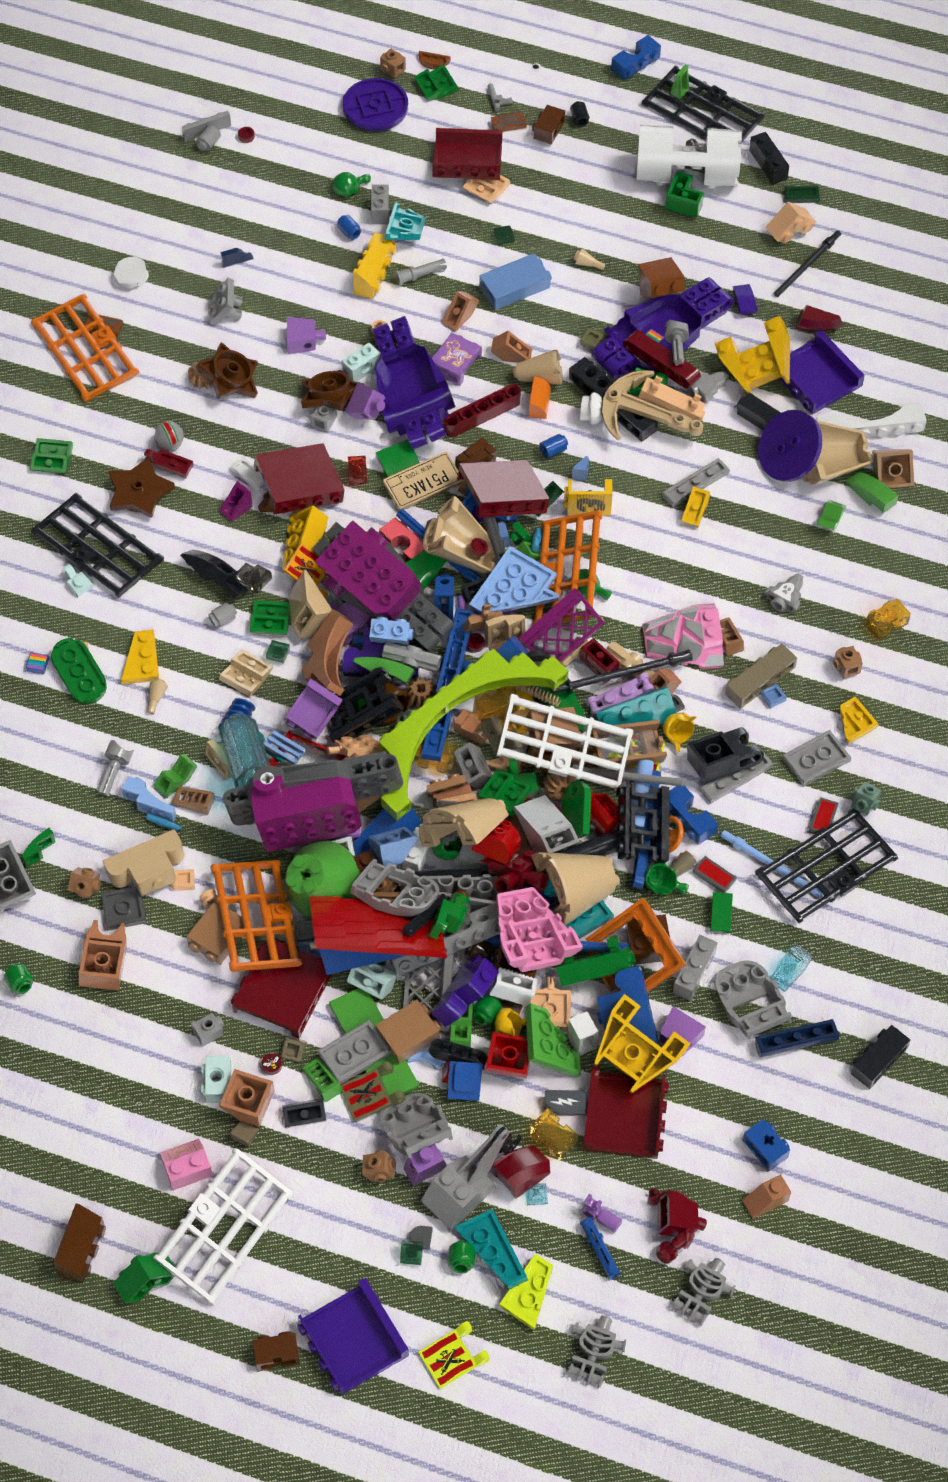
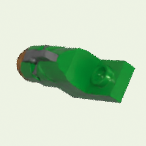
(451, 914)

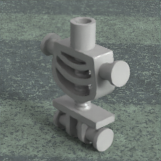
(712, 1282)
(603, 1342)

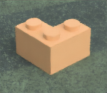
(789, 221)

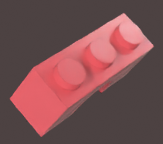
(399, 535)

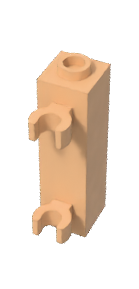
(671, 400)

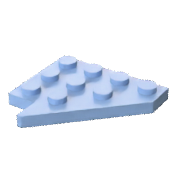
(515, 584)

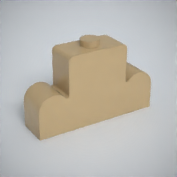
(146, 864)

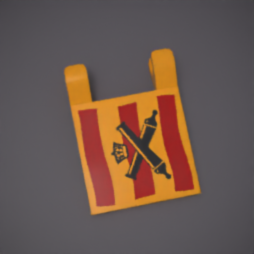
(303, 560)

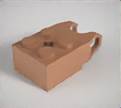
(103, 958)

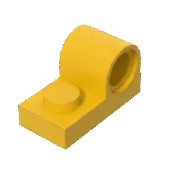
(696, 506)

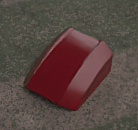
(815, 319)
(521, 1169)

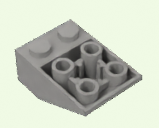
(545, 826)

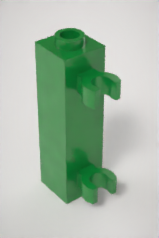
(597, 965)

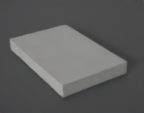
(816, 758)
(354, 1052)

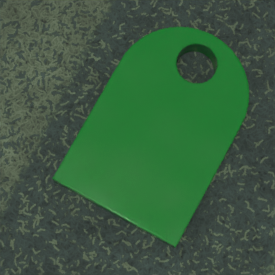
(577, 806)

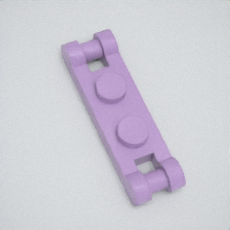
(620, 693)

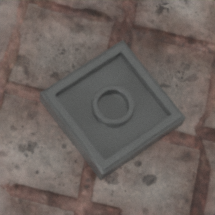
(123, 907)

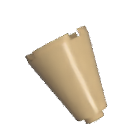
(543, 366)

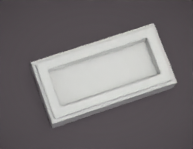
(245, 470)

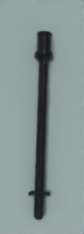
(672, 659)

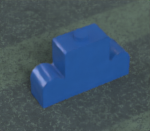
(633, 985)

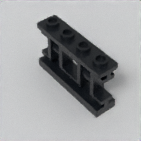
(369, 716)
(657, 822)

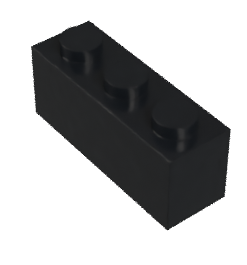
(769, 158)
(879, 1056)

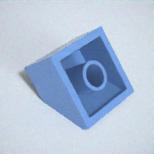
(392, 845)

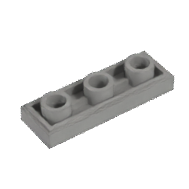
(193, 130)

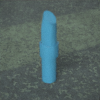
(536, 539)
(163, 822)

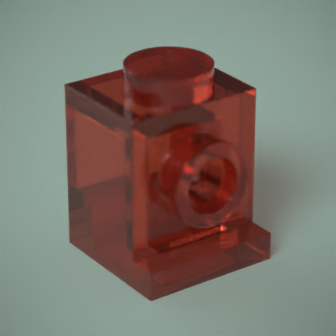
(357, 470)

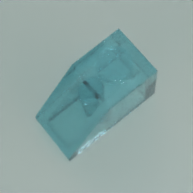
(791, 967)

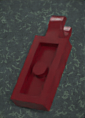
(170, 462)

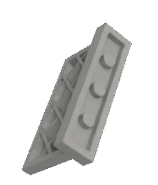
(448, 973)

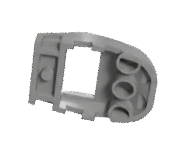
(414, 898)
(743, 984)
(415, 1124)

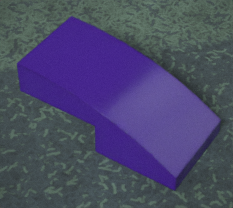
(745, 299)

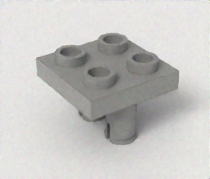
(222, 303)

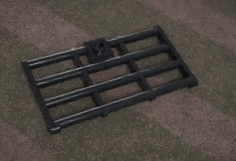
(711, 100)
(86, 553)
(836, 876)

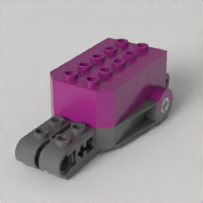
(376, 580)
(311, 799)

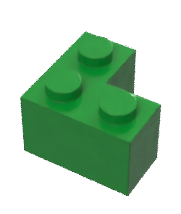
(682, 197)
(141, 1277)

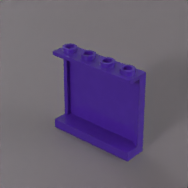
(821, 374)
(353, 1338)

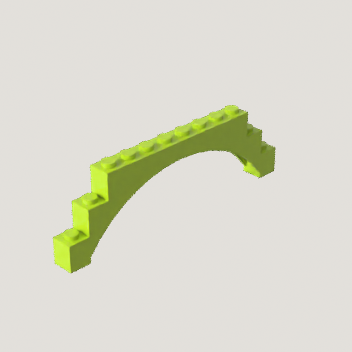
(480, 677)

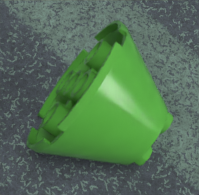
(320, 870)

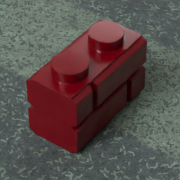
(598, 658)

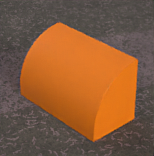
(539, 398)

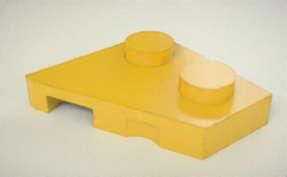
(856, 720)

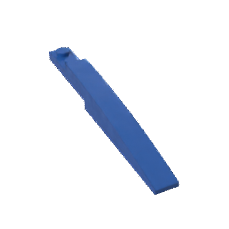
(451, 666)

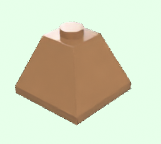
(894, 467)

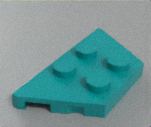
(404, 224)

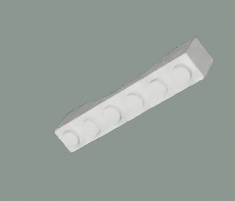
(906, 420)

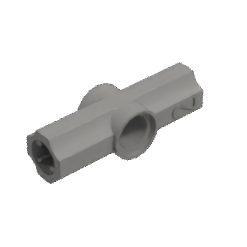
(411, 656)

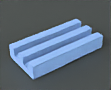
(272, 739)

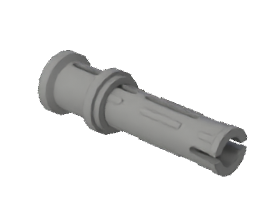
(412, 273)

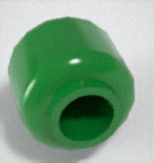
(18, 978)
(486, 1009)
(461, 1257)

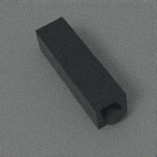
(756, 411)

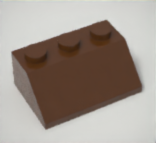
(79, 1244)

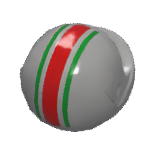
(168, 436)

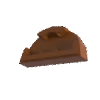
(433, 60)

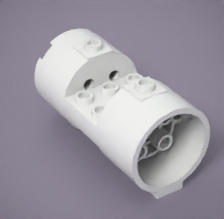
(719, 157)

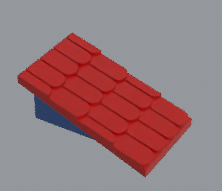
(358, 935)

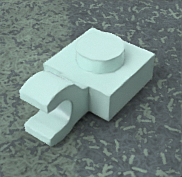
(77, 582)

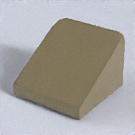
(293, 1049)
(244, 1134)

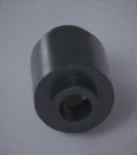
(579, 113)

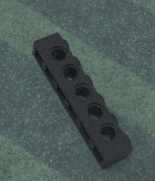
(592, 379)

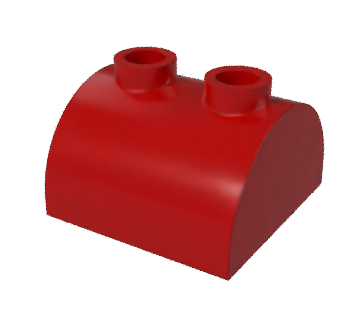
(603, 813)
(500, 843)
(508, 1056)

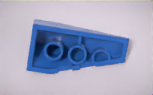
(383, 823)

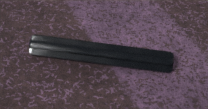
(422, 918)

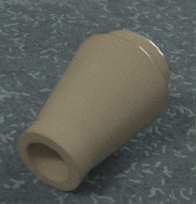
(683, 863)

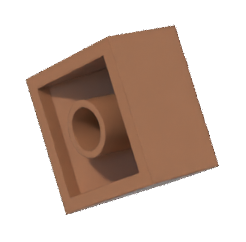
(247, 1097)

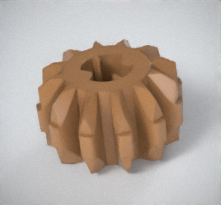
(198, 378)
(420, 691)
(556, 785)

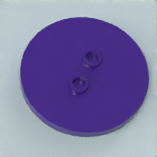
(375, 104)
(790, 445)

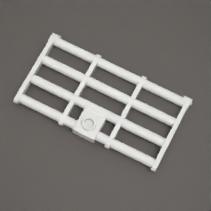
(562, 756)
(210, 1215)

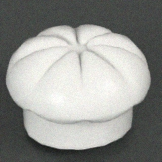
(591, 408)

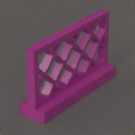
(555, 615)

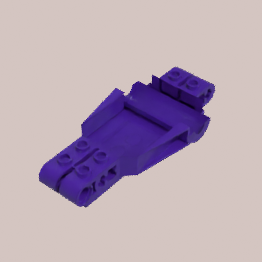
(695, 307)
(412, 385)

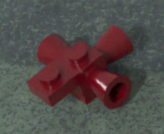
(518, 874)

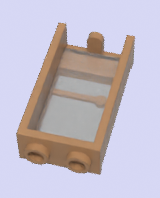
(644, 744)

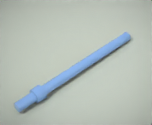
(740, 844)

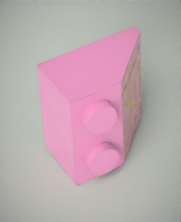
(186, 1164)

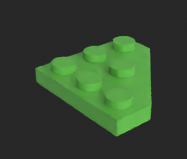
(548, 1043)

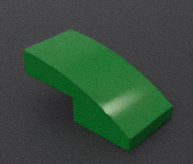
(34, 850)
(721, 912)

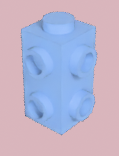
(395, 631)

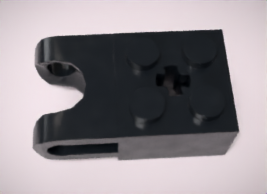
(722, 754)

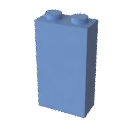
(515, 281)

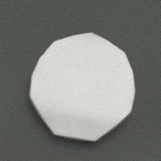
(131, 272)

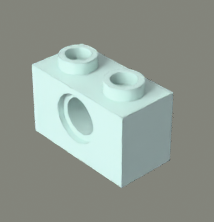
(361, 362)
(373, 979)
(216, 1067)

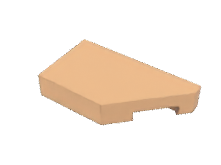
(184, 881)

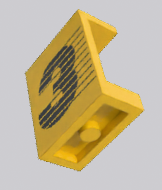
(588, 501)

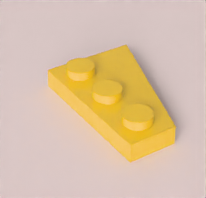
(142, 659)

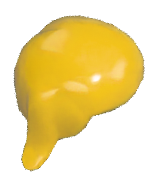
(678, 728)
(508, 1022)

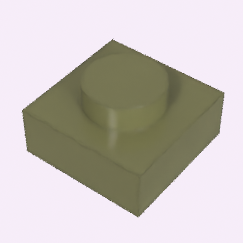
(591, 339)

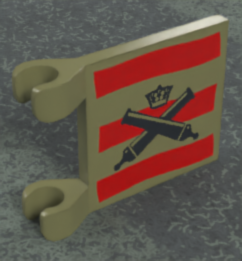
(368, 1093)

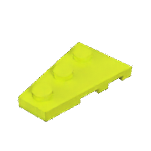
(527, 1298)

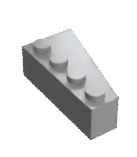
(479, 889)

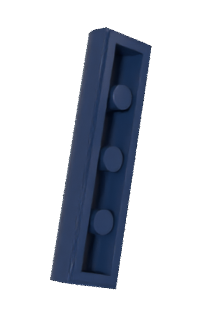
(796, 1038)

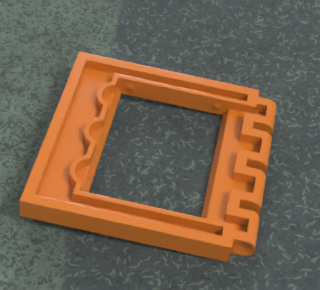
(656, 936)

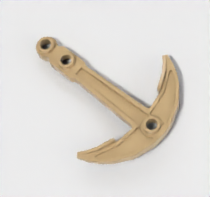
(635, 405)

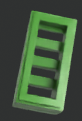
(681, 83)
(329, 1089)

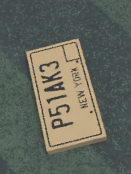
(422, 481)

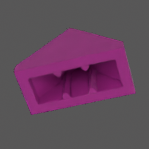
(237, 502)

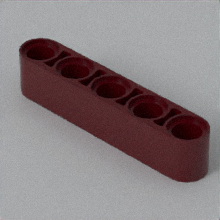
(661, 359)
(482, 410)

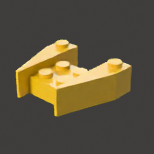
(761, 362)
(634, 1051)

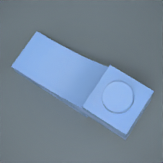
(136, 791)

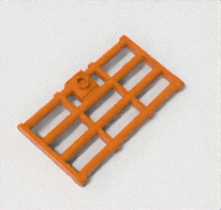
(97, 340)
(576, 552)
(271, 913)

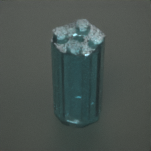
(242, 748)

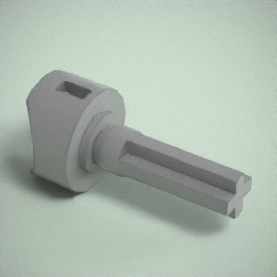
(676, 333)
(117, 756)

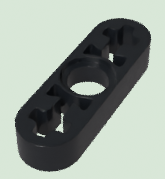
(439, 1050)

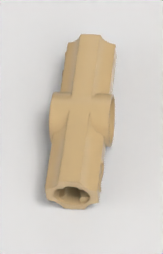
(627, 659)

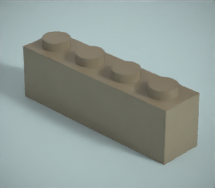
(760, 675)

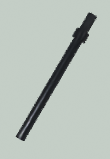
(826, 244)

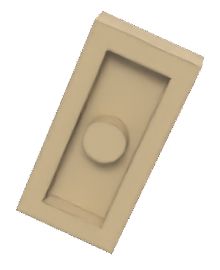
(216, 755)

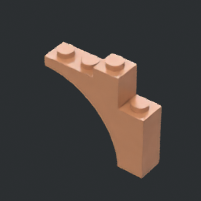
(326, 650)

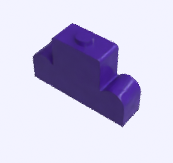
(370, 649)
(465, 989)

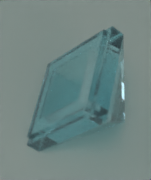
(537, 1195)

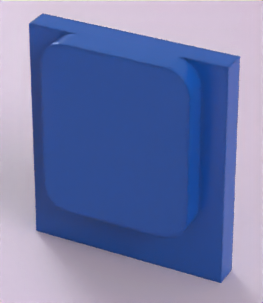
(464, 1080)

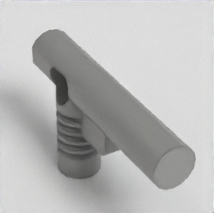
(498, 100)

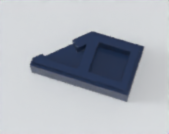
(234, 256)

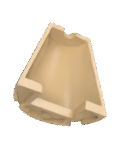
(840, 454)
(451, 535)
(471, 820)
(577, 880)

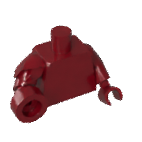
(676, 1219)

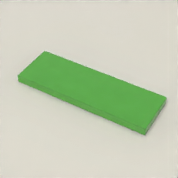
(354, 1010)

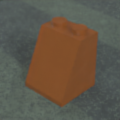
(660, 278)

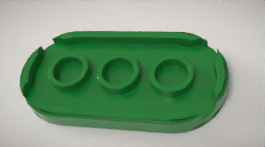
(78, 671)

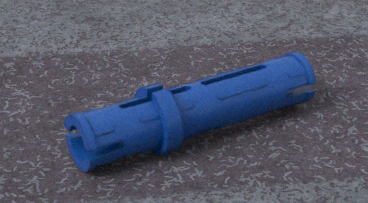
(588, 1227)

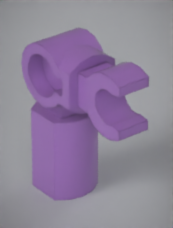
(604, 1217)

